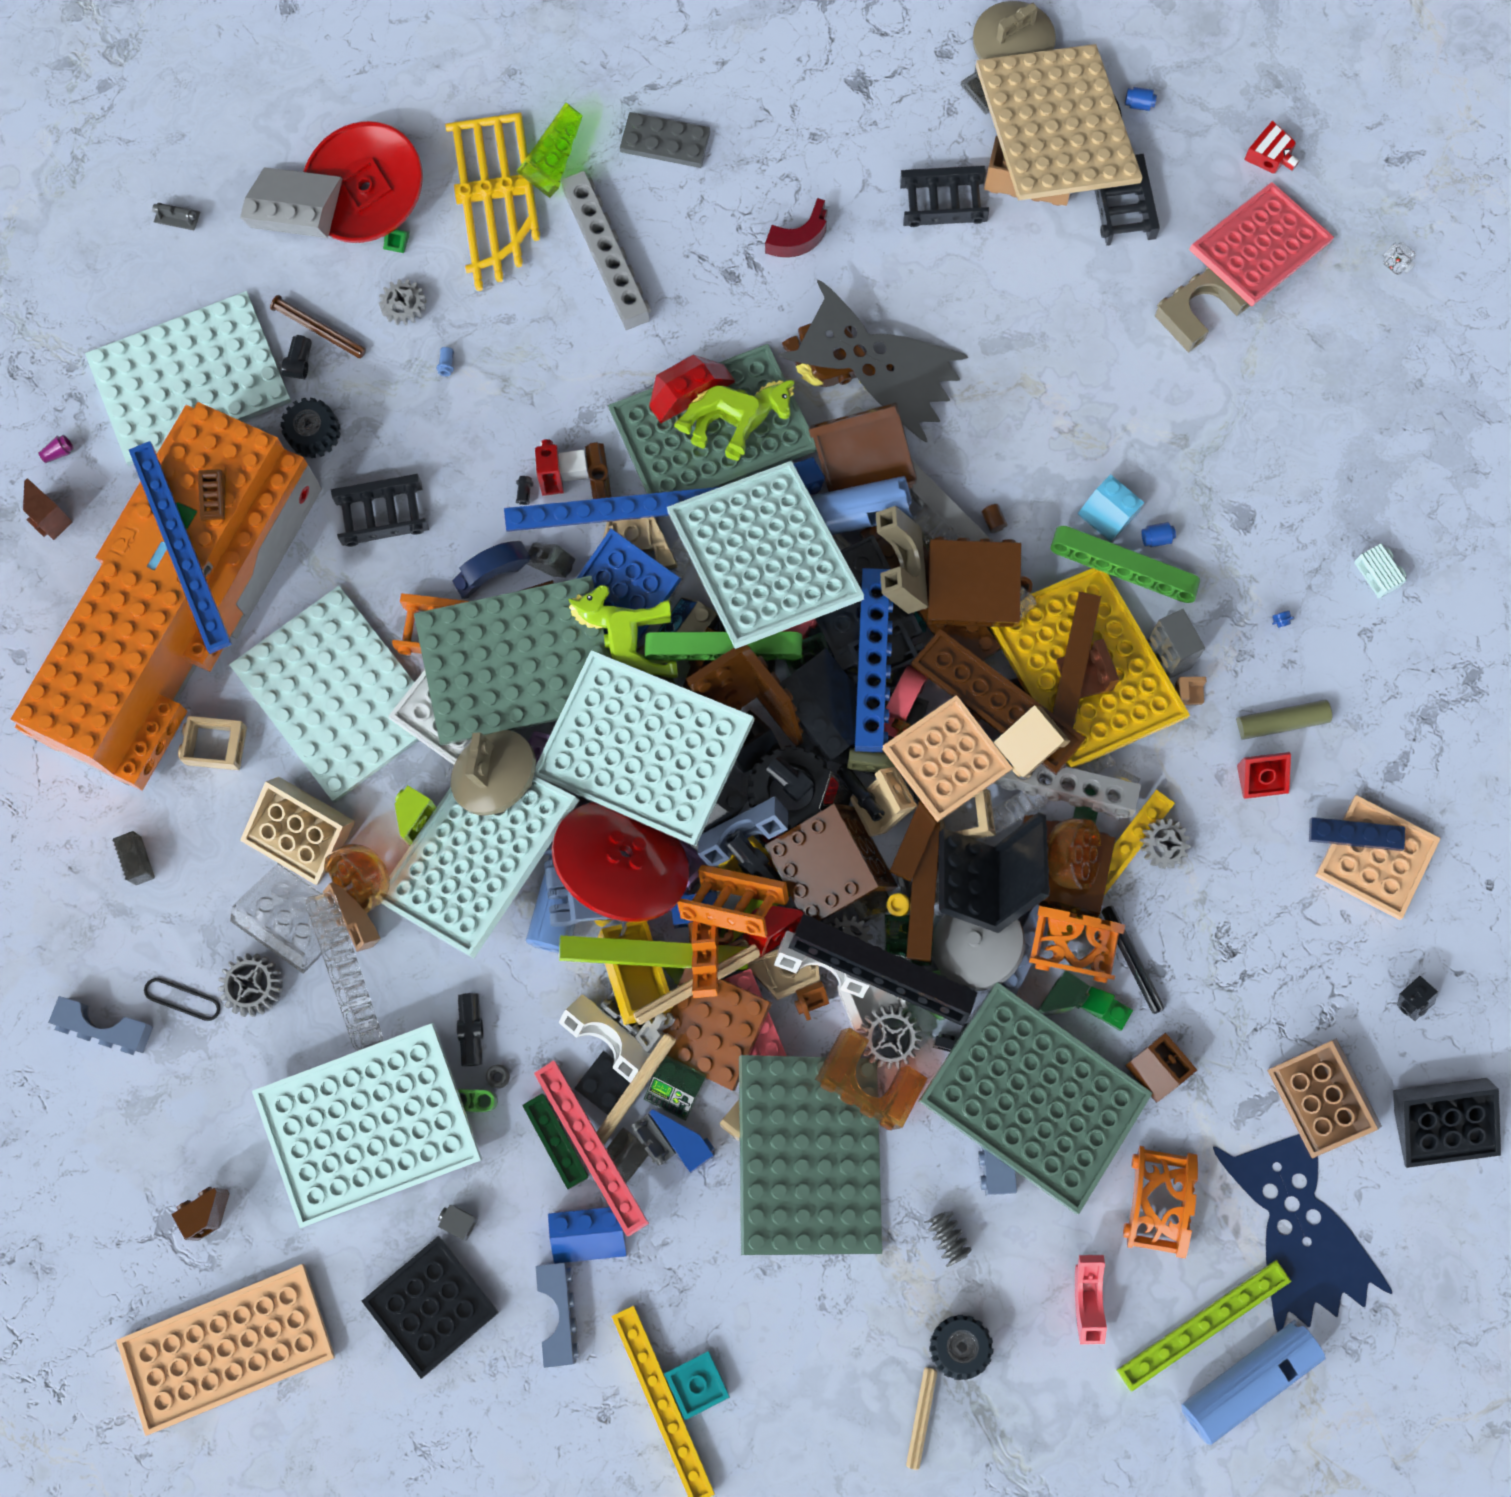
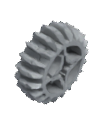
(245, 993)
(898, 1030)

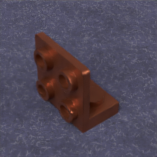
(1099, 673)

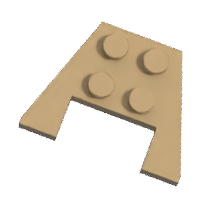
(647, 536)
(779, 980)

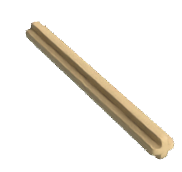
(685, 990)
(635, 1087)

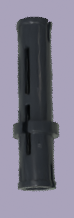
(865, 798)

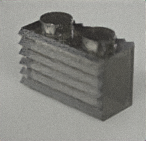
(133, 858)

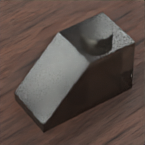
(551, 559)

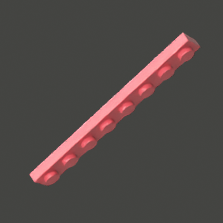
(591, 1148)

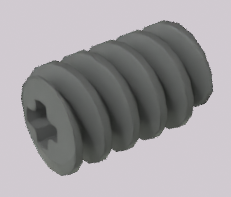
(948, 1237)

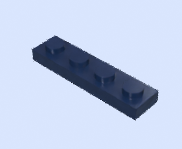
(1357, 834)

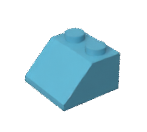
(1111, 508)

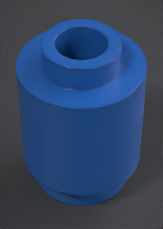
(1140, 98)
(1158, 534)

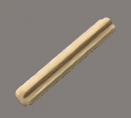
(921, 1418)

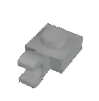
(652, 1031)

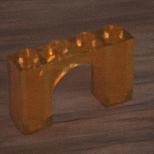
(839, 1076)

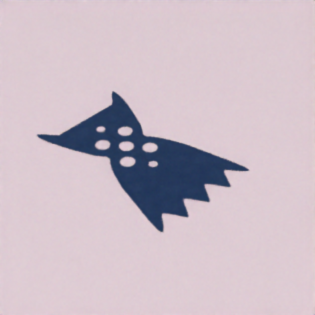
(1335, 1258)

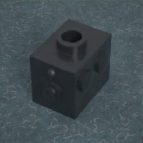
(1417, 998)

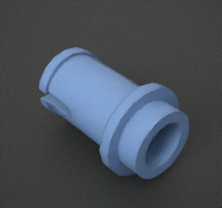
(445, 362)

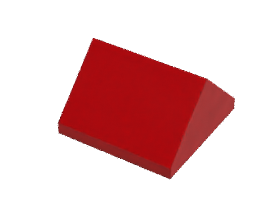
(1265, 775)

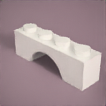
(794, 961)
(588, 1019)

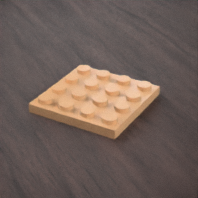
(947, 758)
(1379, 875)

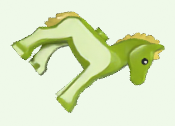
(736, 408)
(623, 629)

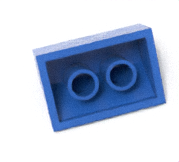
(585, 1235)

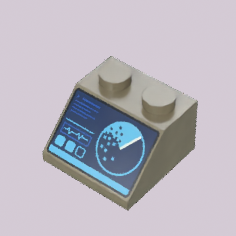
(690, 617)

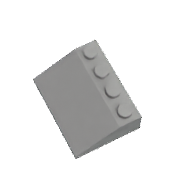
(292, 202)

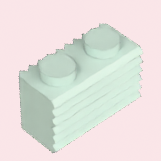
(1381, 570)

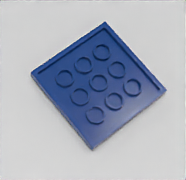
(630, 574)

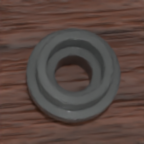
(497, 1069)

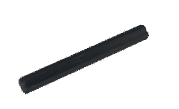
(1135, 964)

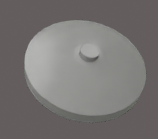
(976, 954)

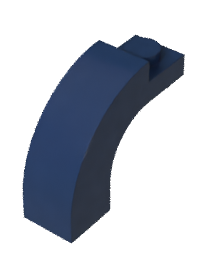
(489, 563)

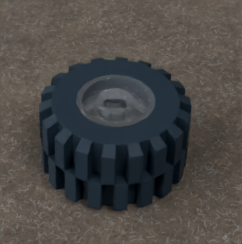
(310, 427)
(961, 1347)

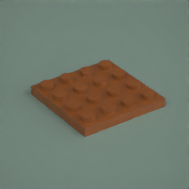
(717, 1030)

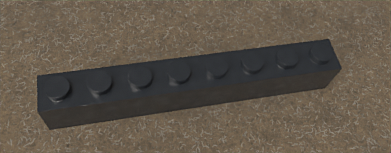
(883, 970)

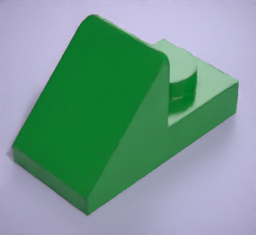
(1106, 1008)

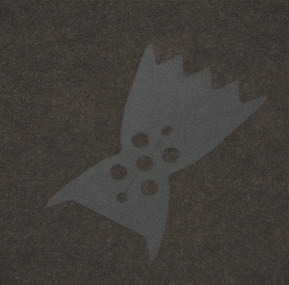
(916, 363)

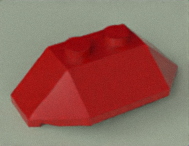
(682, 383)

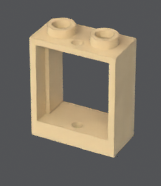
(235, 744)
(985, 818)

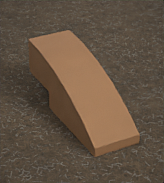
(356, 919)

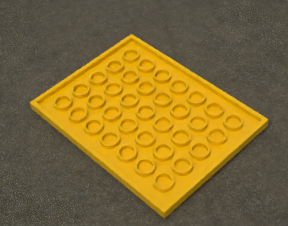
(1142, 698)

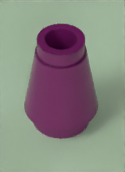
(57, 448)

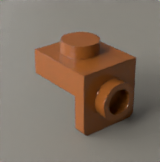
(811, 998)

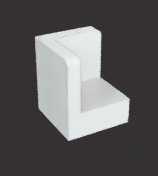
(573, 465)

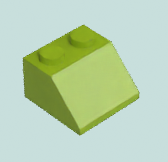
(412, 812)

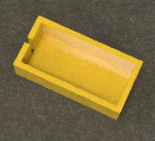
(634, 984)

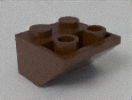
(1161, 1067)
(201, 1215)

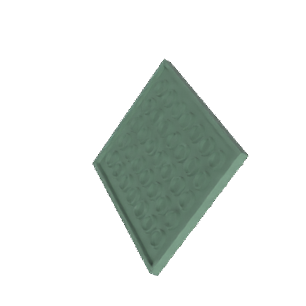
(672, 463)
(505, 659)
(1036, 1098)
(806, 1161)

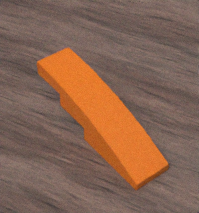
(704, 960)

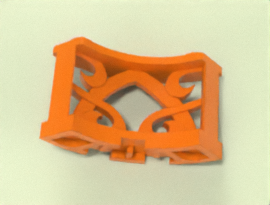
(1058, 921)
(1187, 1176)

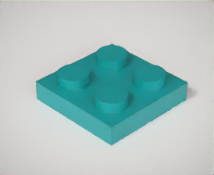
(697, 1385)

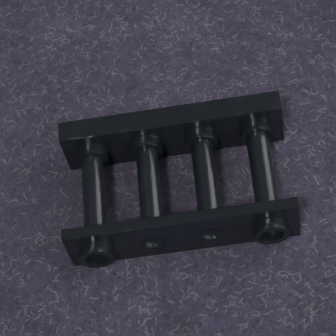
(942, 177)
(1144, 206)
(367, 493)

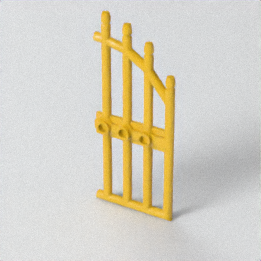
(489, 189)

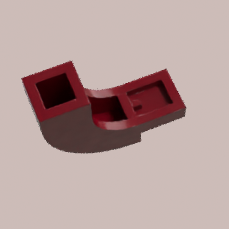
(798, 241)

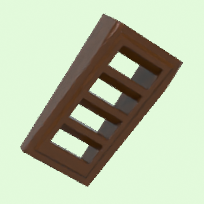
(210, 480)

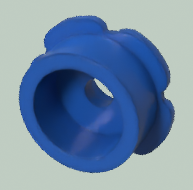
(1282, 619)

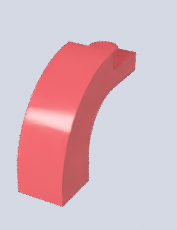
(904, 697)
(1089, 1299)

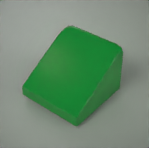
(396, 240)

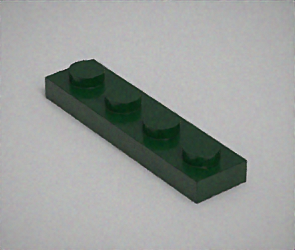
(555, 1141)

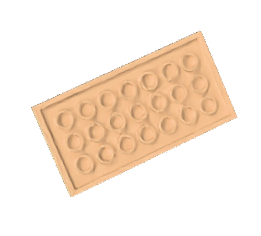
(225, 1349)

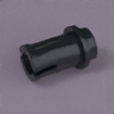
(523, 492)

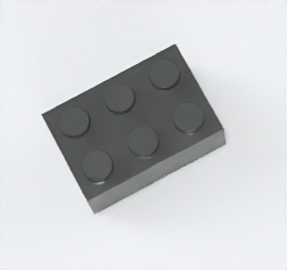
(1176, 643)

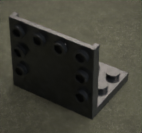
(994, 883)

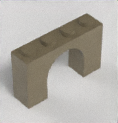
(1176, 311)
(906, 583)

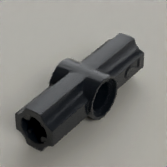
(750, 858)
(470, 1029)

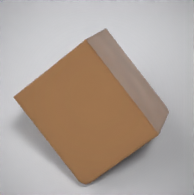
(1191, 690)

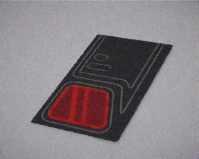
(835, 793)

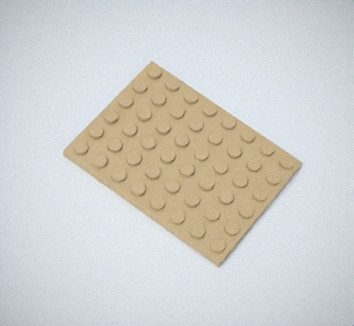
(1058, 122)

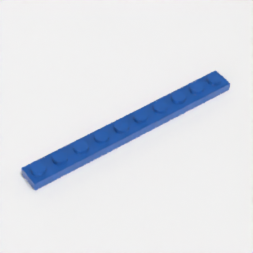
(595, 510)
(180, 547)

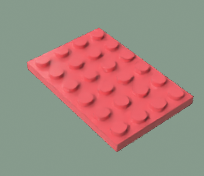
(1261, 243)

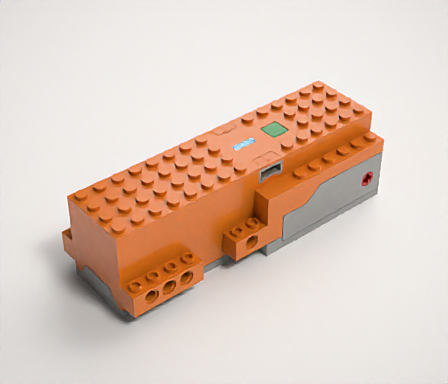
(132, 639)

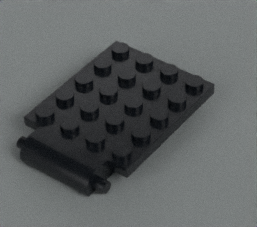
(842, 626)

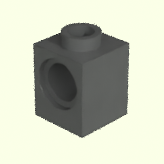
(457, 1222)

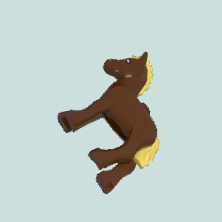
(828, 376)

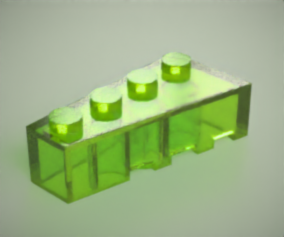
(549, 155)

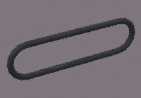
(185, 990)

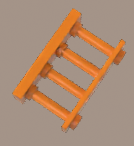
(412, 605)
(739, 884)

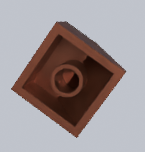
(43, 512)

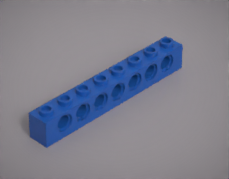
(864, 739)

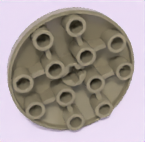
(1012, 30)
(493, 772)

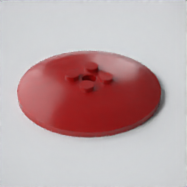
(372, 155)
(607, 882)

